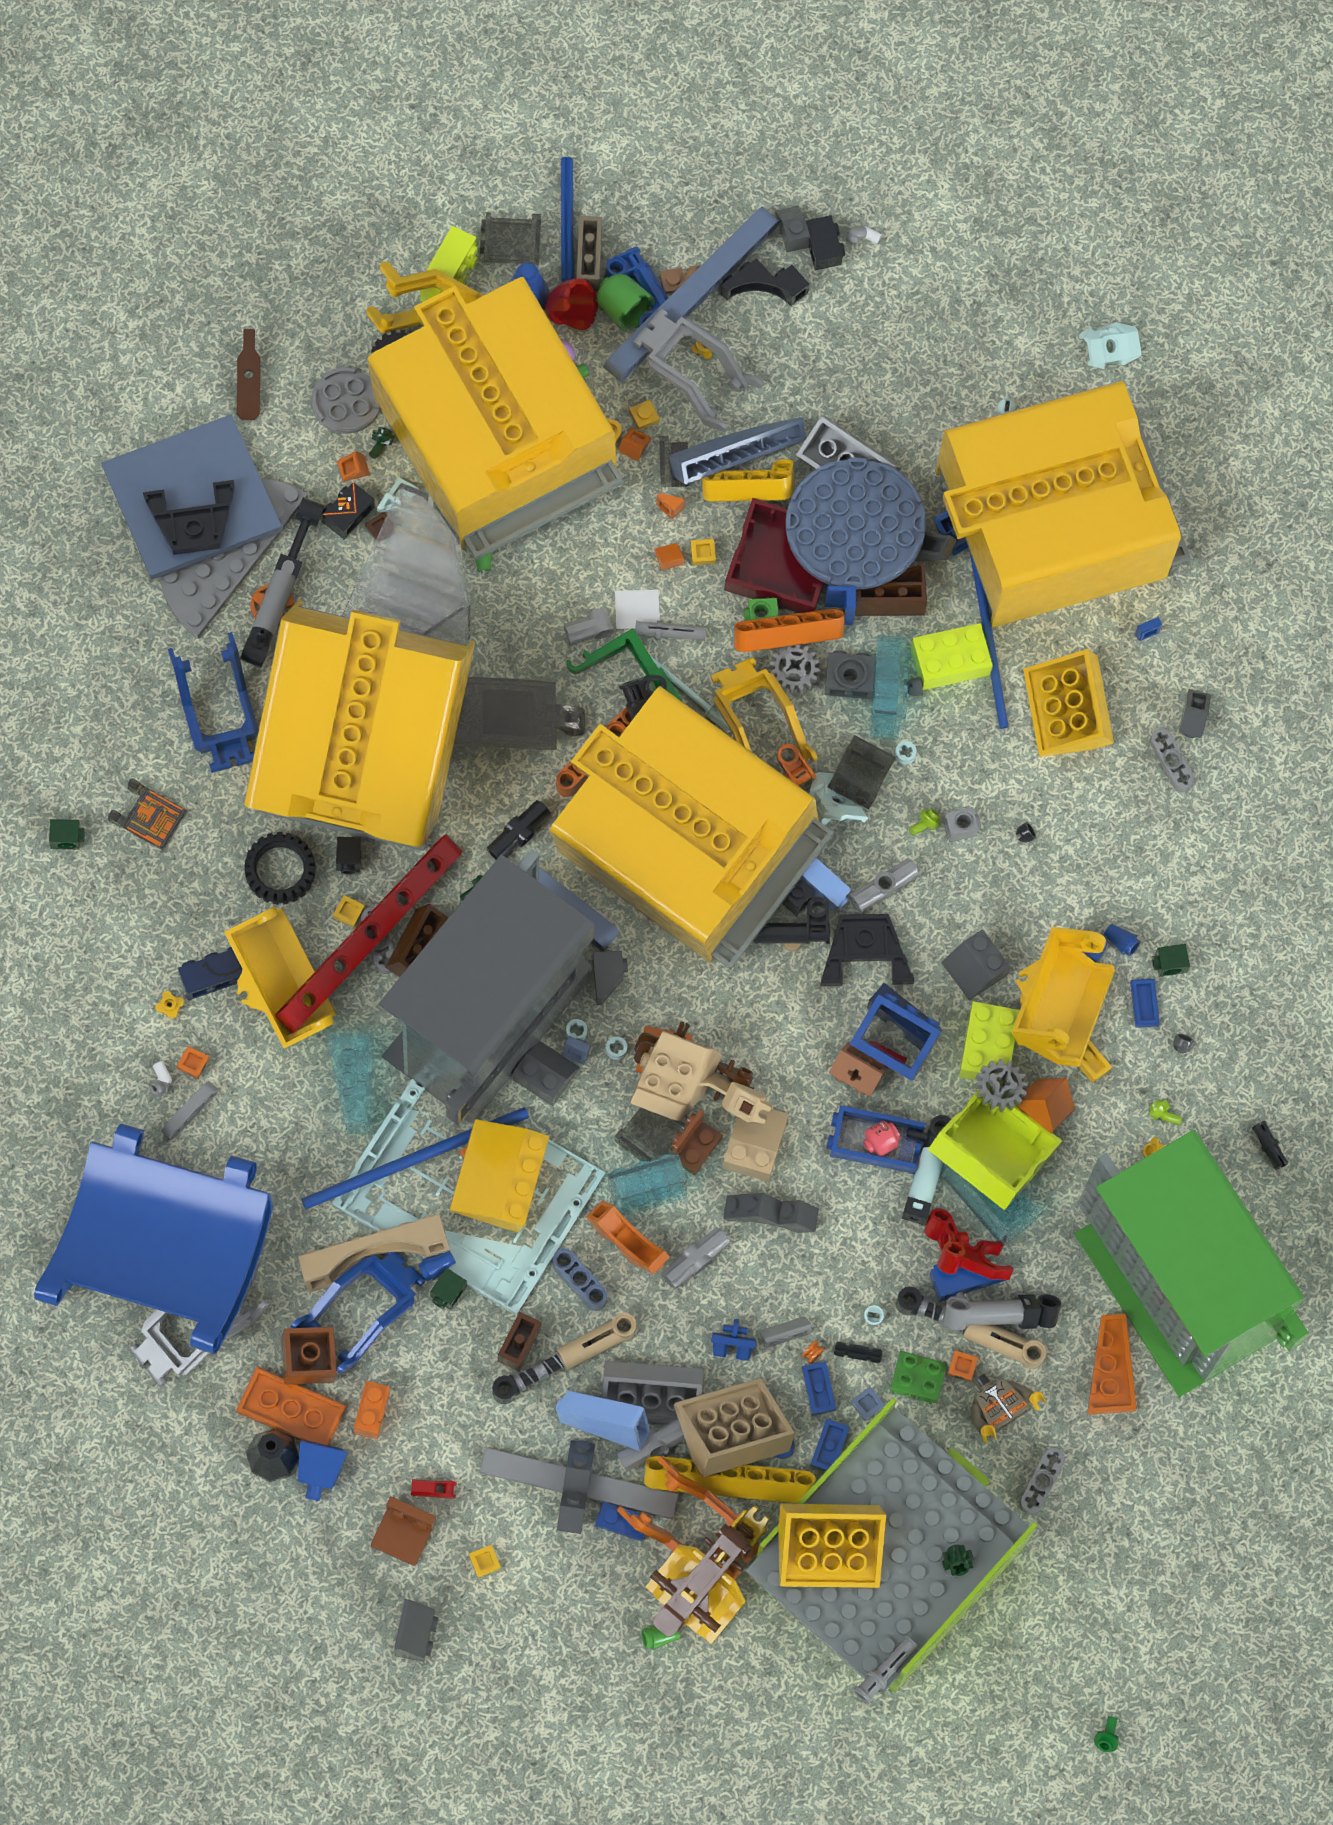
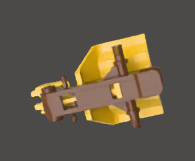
(697, 1588)

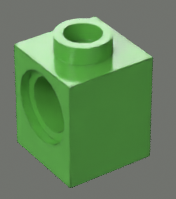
(767, 605)

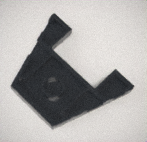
(193, 527)
(865, 939)

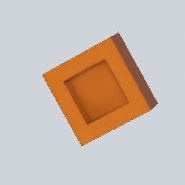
(193, 1062)
(962, 1366)

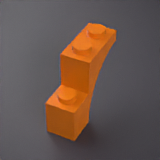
(628, 1240)

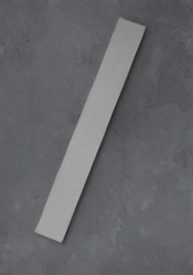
(600, 1488)

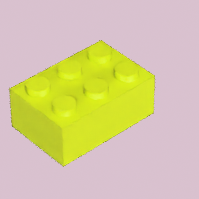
(453, 258)
(951, 656)
(987, 1038)

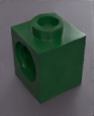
(65, 834)
(1171, 960)
(448, 1289)

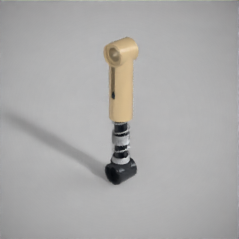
(988, 1336)
(567, 1356)

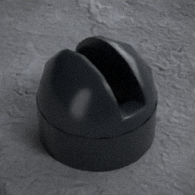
(1027, 832)

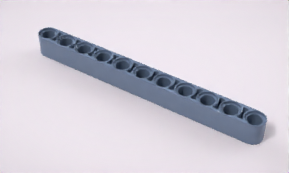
(698, 287)

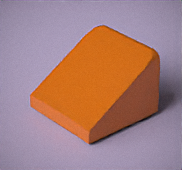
(634, 444)
(353, 466)
(670, 504)
(669, 556)

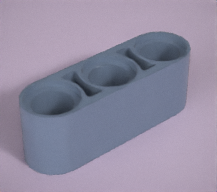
(584, 1290)

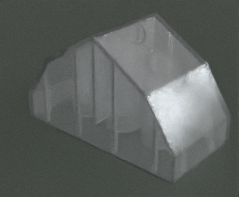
(416, 571)

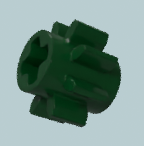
(957, 1560)

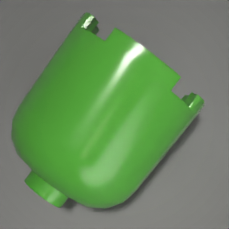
(623, 300)

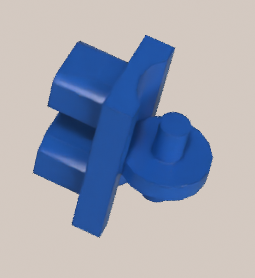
(743, 1344)

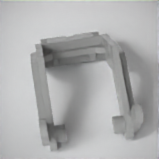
(663, 340)
(166, 1357)

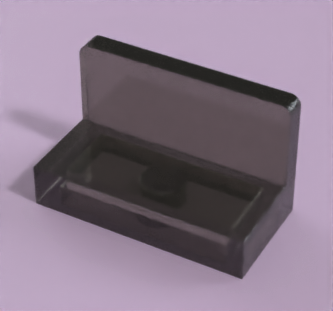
(667, 449)

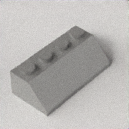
(833, 443)
(651, 1387)

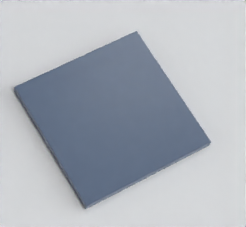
(186, 471)

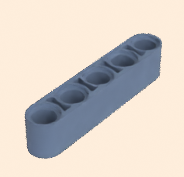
(604, 930)

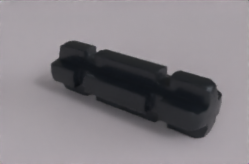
(858, 1352)

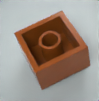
(308, 1355)

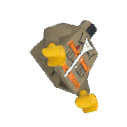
(1000, 1404)

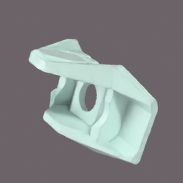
(1125, 344)
(827, 807)

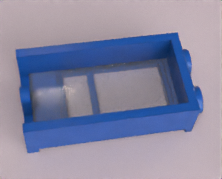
(850, 1133)

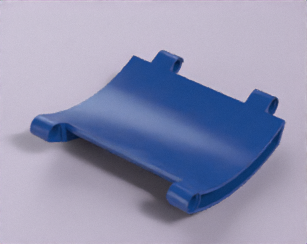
(162, 1236)

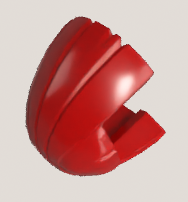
(572, 304)

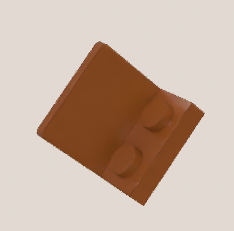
(695, 1142)
(403, 1531)

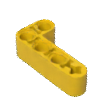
(749, 484)

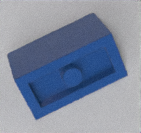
(844, 598)

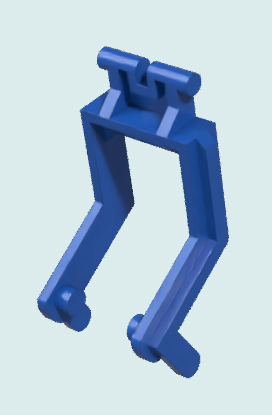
(228, 744)
(392, 1277)

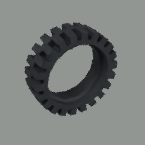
(283, 895)

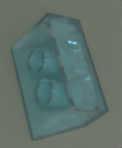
(648, 1184)

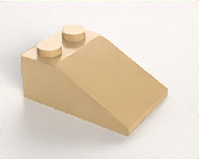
(755, 1145)

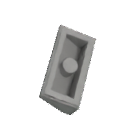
(785, 1331)

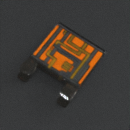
(151, 817)

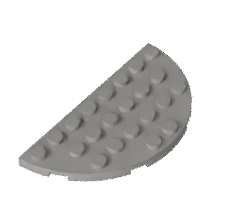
(204, 587)

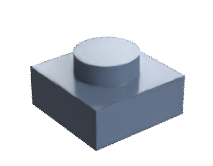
(576, 1050)
(867, 1403)

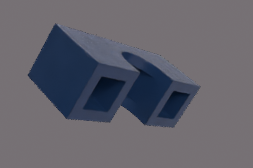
(913, 1033)

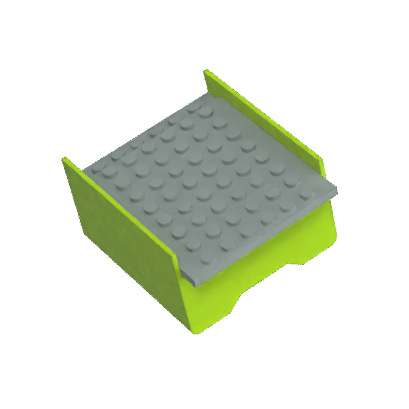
(929, 1505)

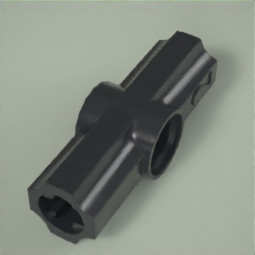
(519, 830)

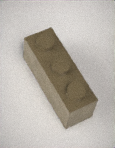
(589, 250)

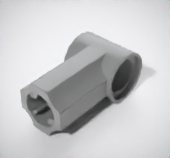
(594, 625)

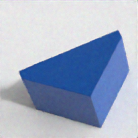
(945, 527)

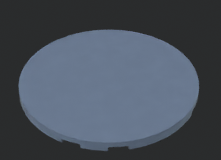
(855, 523)

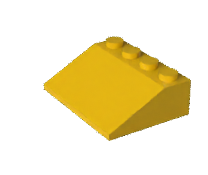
(1068, 704)
(499, 1174)
(830, 1545)

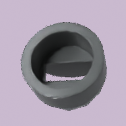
(916, 685)
(1183, 1043)

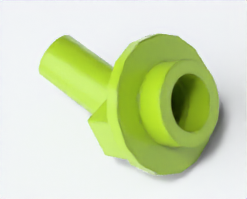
(930, 819)
(1159, 1110)

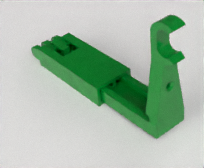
(617, 646)

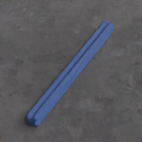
(567, 243)

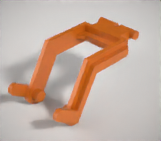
(676, 1480)

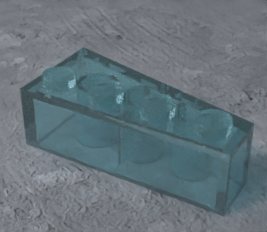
(1000, 1223)

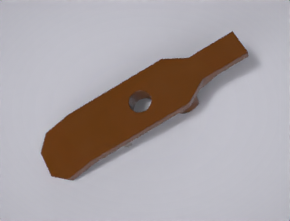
(248, 388)

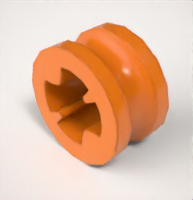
(813, 1352)

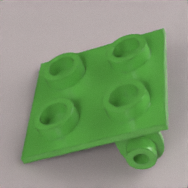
(918, 1377)

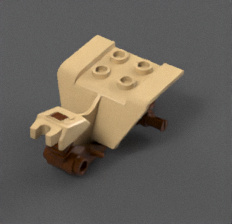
(680, 1071)

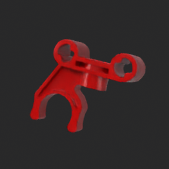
(959, 1253)

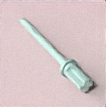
(711, 711)

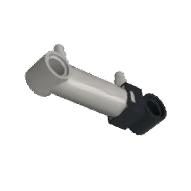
(1024, 1310)

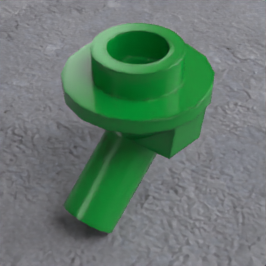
(1107, 1738)

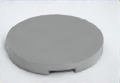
(344, 401)

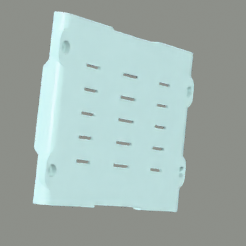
(502, 1280)

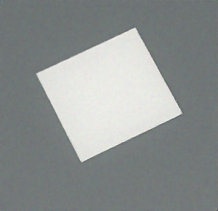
(636, 606)

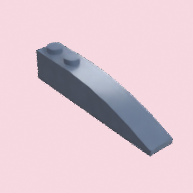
(734, 449)

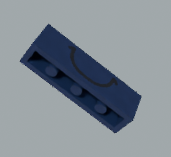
(210, 974)

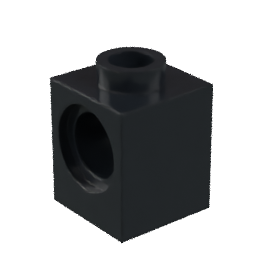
(348, 855)
(798, 898)

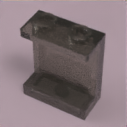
(511, 240)
(861, 772)
(649, 1135)

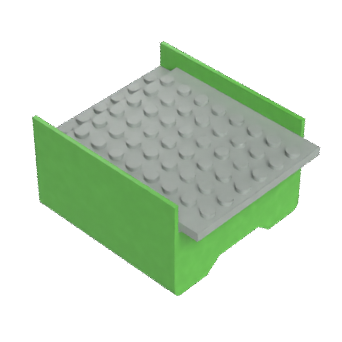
(1187, 1262)

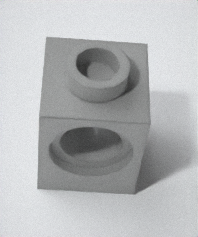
(956, 832)

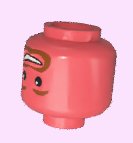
(881, 1138)

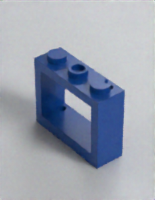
(910, 1014)

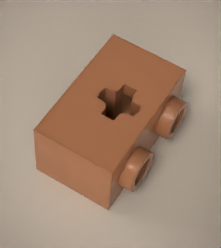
(852, 1059)

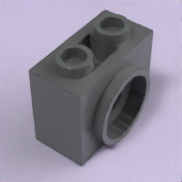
(859, 666)

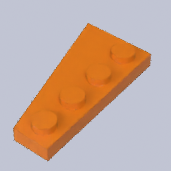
(1112, 1375)

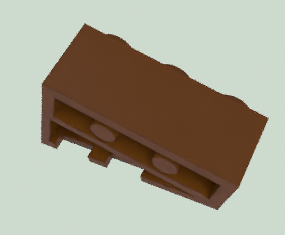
(899, 597)
(419, 931)

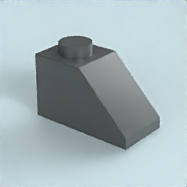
(793, 229)
(1195, 714)
(608, 973)

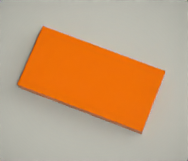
(290, 1408)

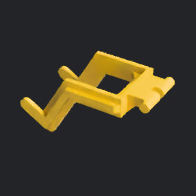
(400, 285)
(745, 681)

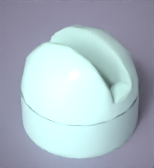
(1001, 406)
(872, 1320)

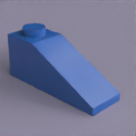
(962, 1281)

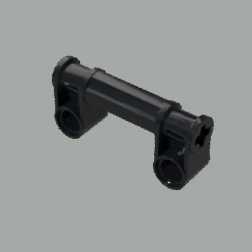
(640, 691)
(815, 930)

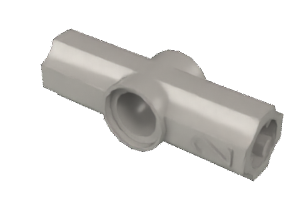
(895, 877)
(695, 1258)
(656, 1444)

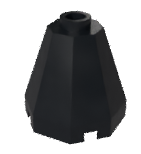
(273, 1463)

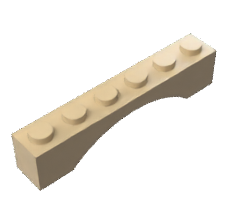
(420, 1237)

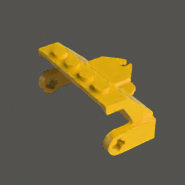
(274, 970)
(1062, 996)

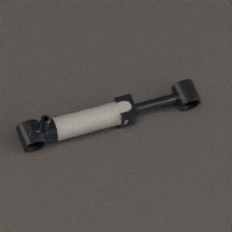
(279, 588)

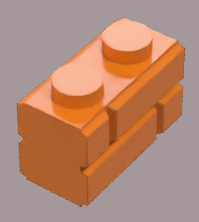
(371, 1410)

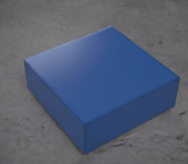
(1148, 629)

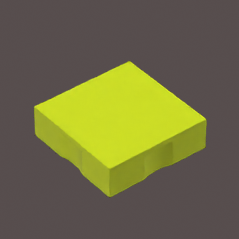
(994, 1149)

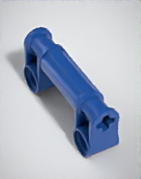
(634, 266)

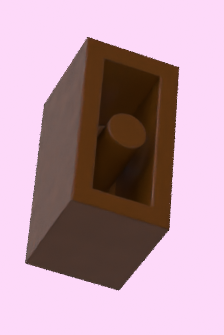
(519, 1341)

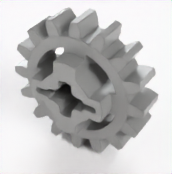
(796, 658)
(1011, 1089)

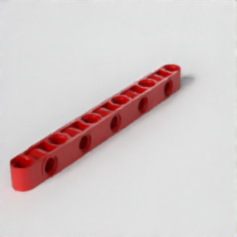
(358, 944)

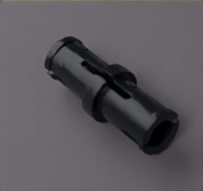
(1270, 1145)

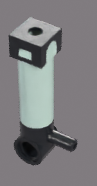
(926, 1175)

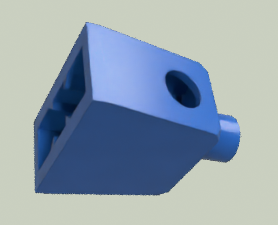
(319, 1466)

